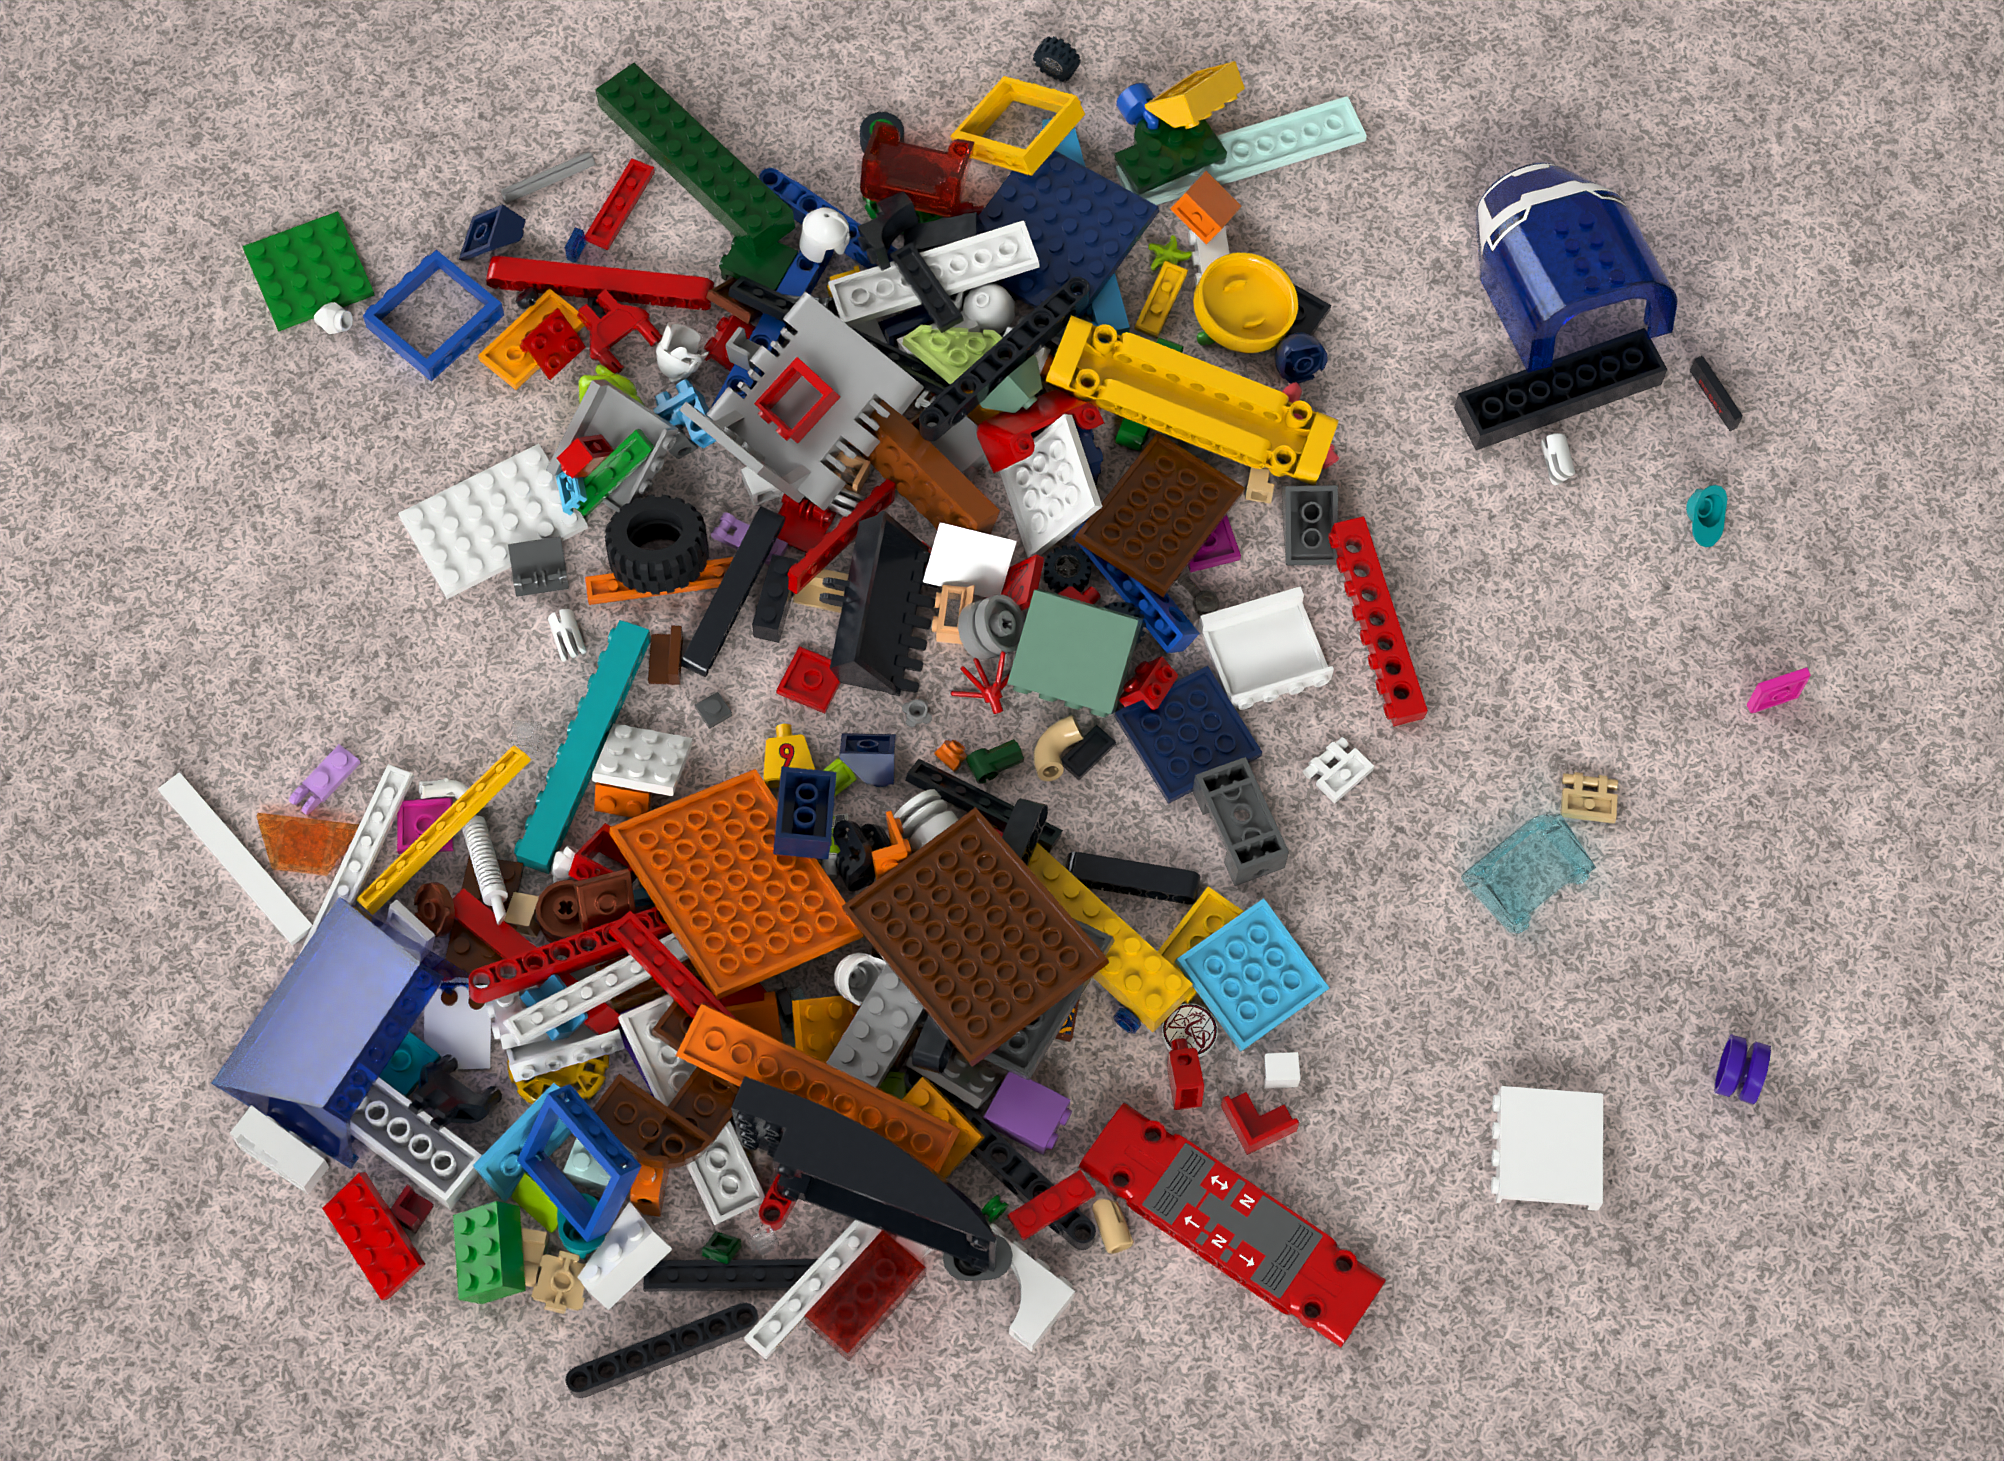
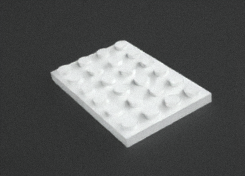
(469, 525)

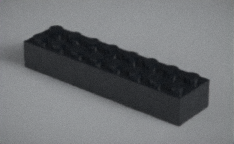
(1560, 391)

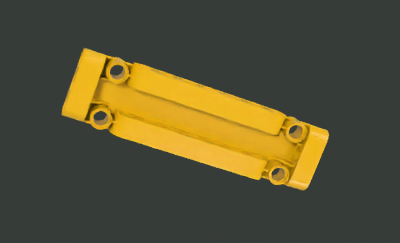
(1192, 400)

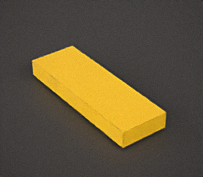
(1161, 299)

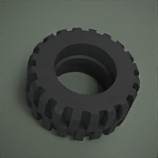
(652, 520)

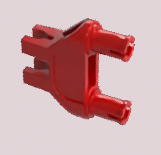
(613, 327)

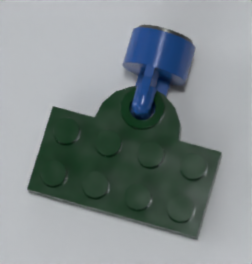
(1159, 149)

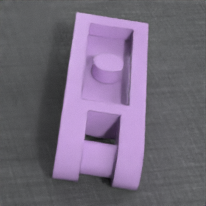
(729, 521)

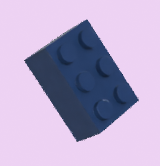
(804, 813)

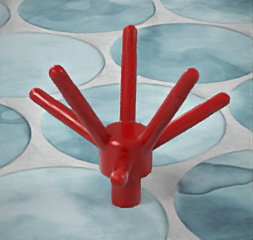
(990, 693)

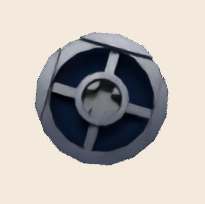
(1304, 354)

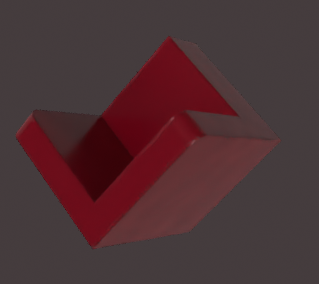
(411, 1209)

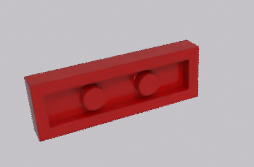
(1051, 1205)

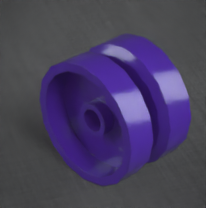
(1742, 1069)

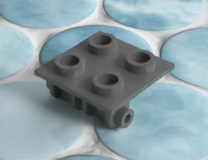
(538, 566)

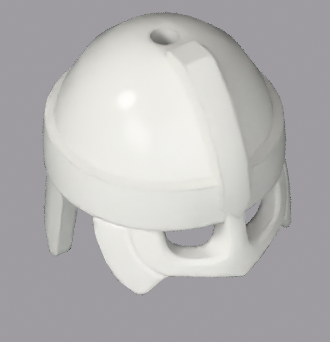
(823, 231)
(678, 352)
(865, 973)

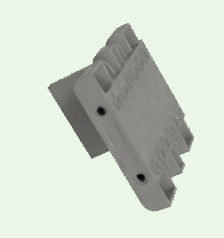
(842, 361)

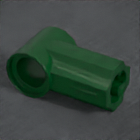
(988, 763)

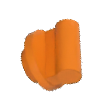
(951, 754)

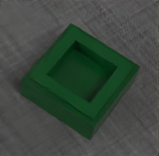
(721, 1247)

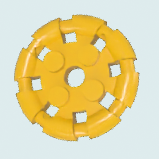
(588, 1081)

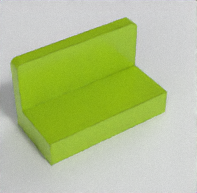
(536, 1203)

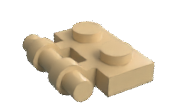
(1588, 804)

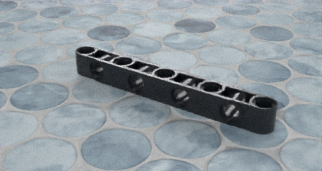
(990, 370)
(1015, 1171)

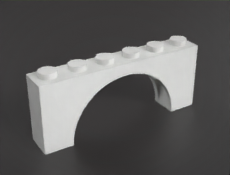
(1042, 1293)

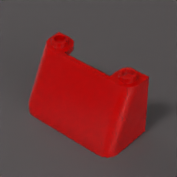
(1008, 437)

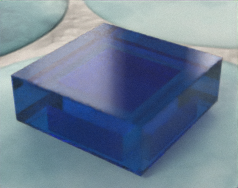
(575, 245)

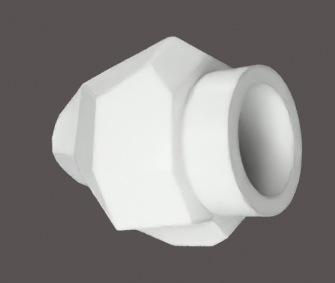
(333, 318)
(562, 863)

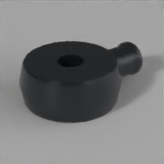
(527, 298)

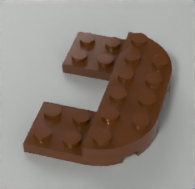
(676, 1133)

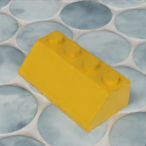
(1198, 95)

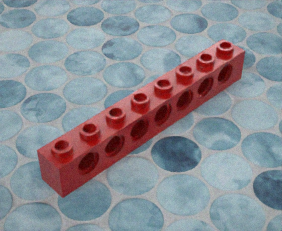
(1356, 533)

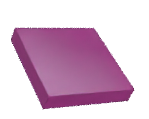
(1778, 690)
(416, 817)

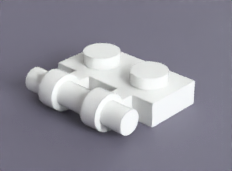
(1344, 775)

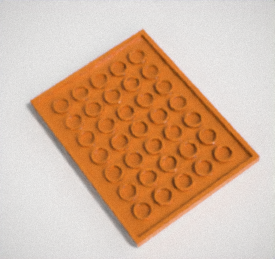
(724, 889)

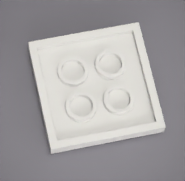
(642, 759)

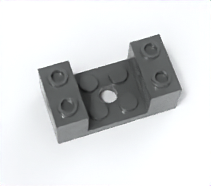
(1253, 844)

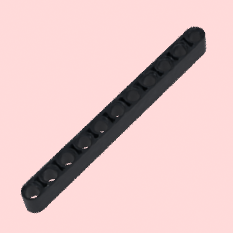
(1022, 835)

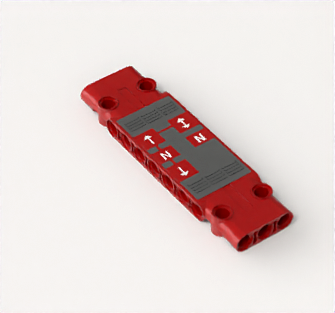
(1232, 1224)

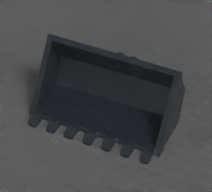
(880, 608)

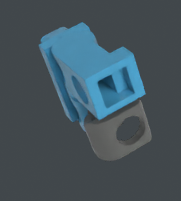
(669, 409)

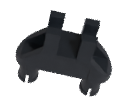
(449, 1097)

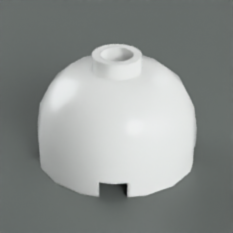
(990, 307)

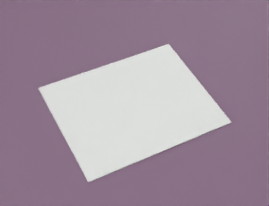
(969, 559)
(459, 1030)

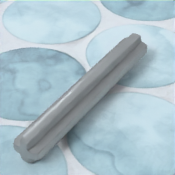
(548, 177)

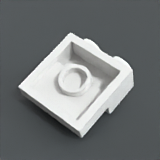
(502, 1009)

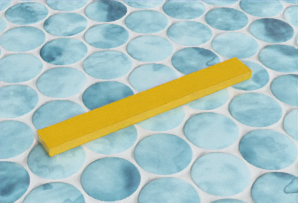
(443, 830)

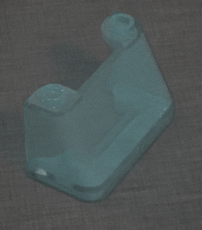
(1528, 870)

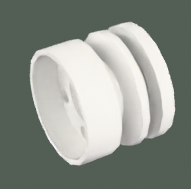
(924, 818)

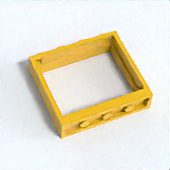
(994, 104)

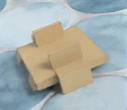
(559, 1283)

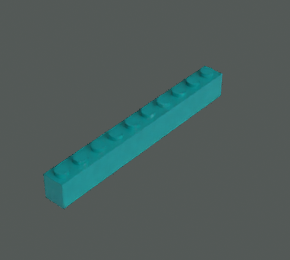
(583, 746)

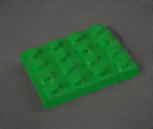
(307, 270)

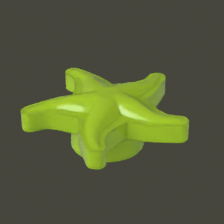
(1168, 253)

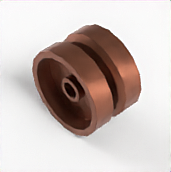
(558, 911)

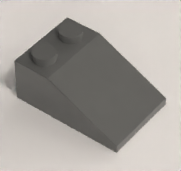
(1307, 522)

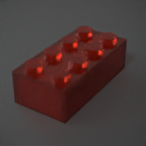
(865, 1295)

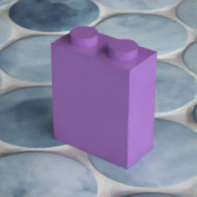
(1028, 1113)

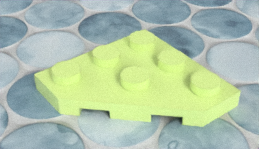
(949, 351)

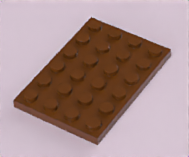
(1159, 514)

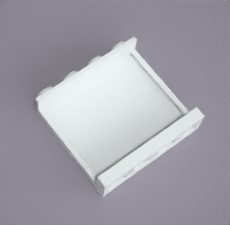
(1264, 649)
(550, 1055)
(1548, 1146)

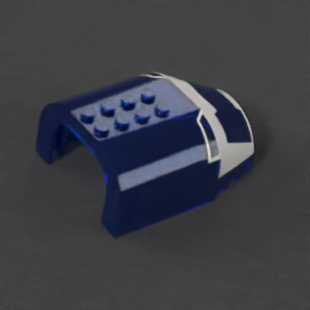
(1562, 249)

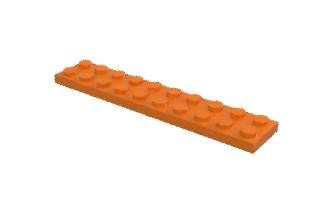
(738, 1050)

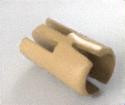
(1112, 1226)

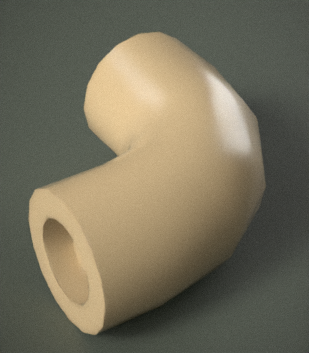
(1051, 745)

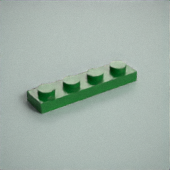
(615, 470)

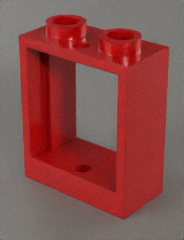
(781, 386)
(583, 865)

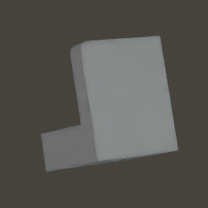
(741, 349)

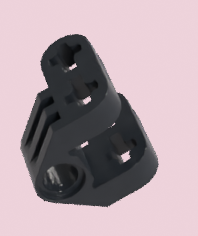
(856, 868)

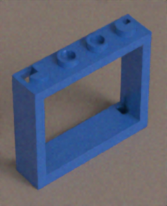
(459, 341)
(601, 1145)

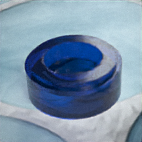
(1127, 1020)

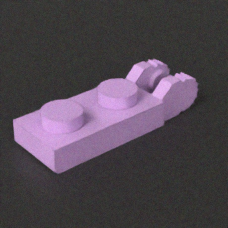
(325, 778)

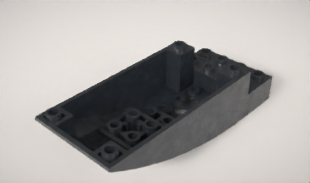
(859, 1174)

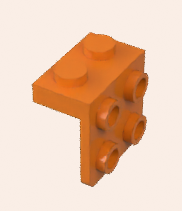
(621, 800)
(891, 856)

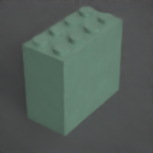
(1074, 652)

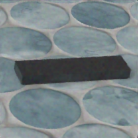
(926, 287)

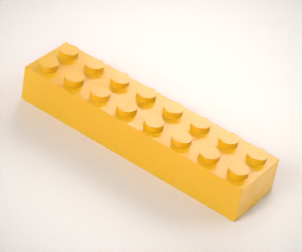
(1135, 971)

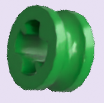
(994, 1208)

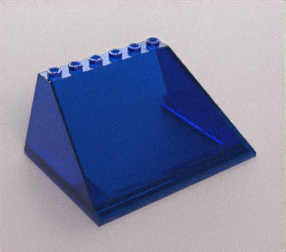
(335, 1027)

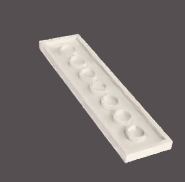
(955, 265)
(724, 1171)

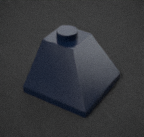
(492, 231)
(870, 757)

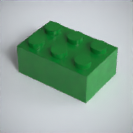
(489, 1252)

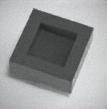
(713, 710)

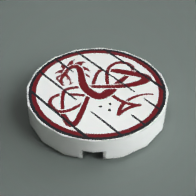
(1193, 1024)

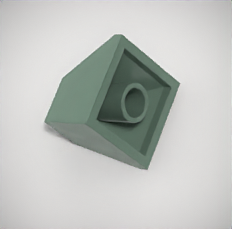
(1016, 389)

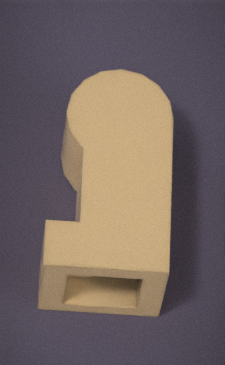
(1258, 486)
(534, 1246)

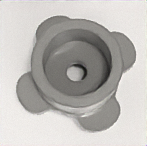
(913, 706)

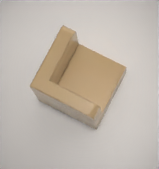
(522, 913)

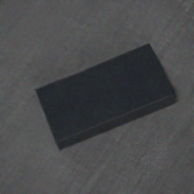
(1088, 752)

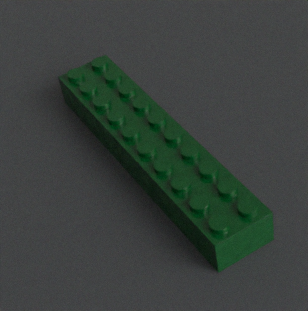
(695, 159)

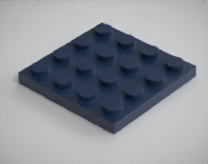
(1187, 733)

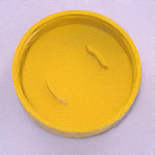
(1245, 302)

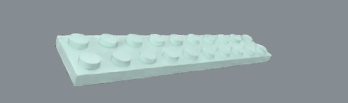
(1271, 146)

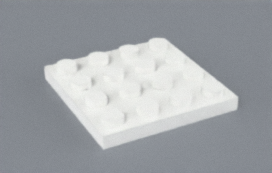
(1051, 488)

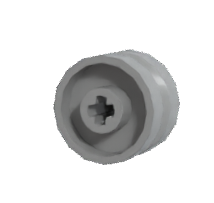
(991, 627)

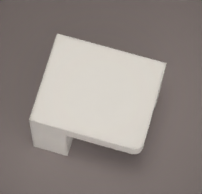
(1281, 1070)

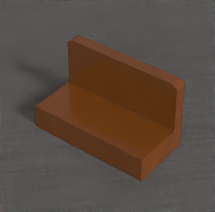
(666, 657)

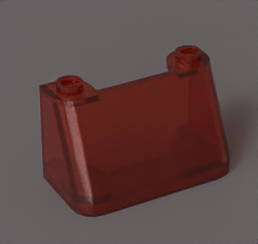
(927, 175)

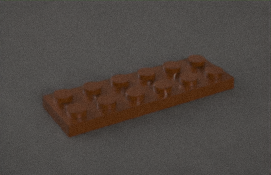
(464, 947)

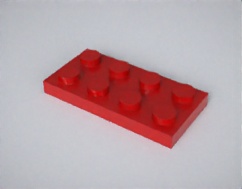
(373, 1236)

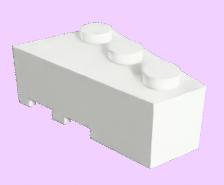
(279, 1150)
(624, 1257)

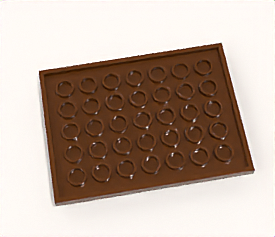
(975, 936)

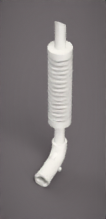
(478, 844)

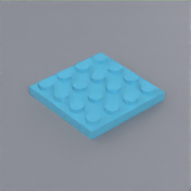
(1252, 974)

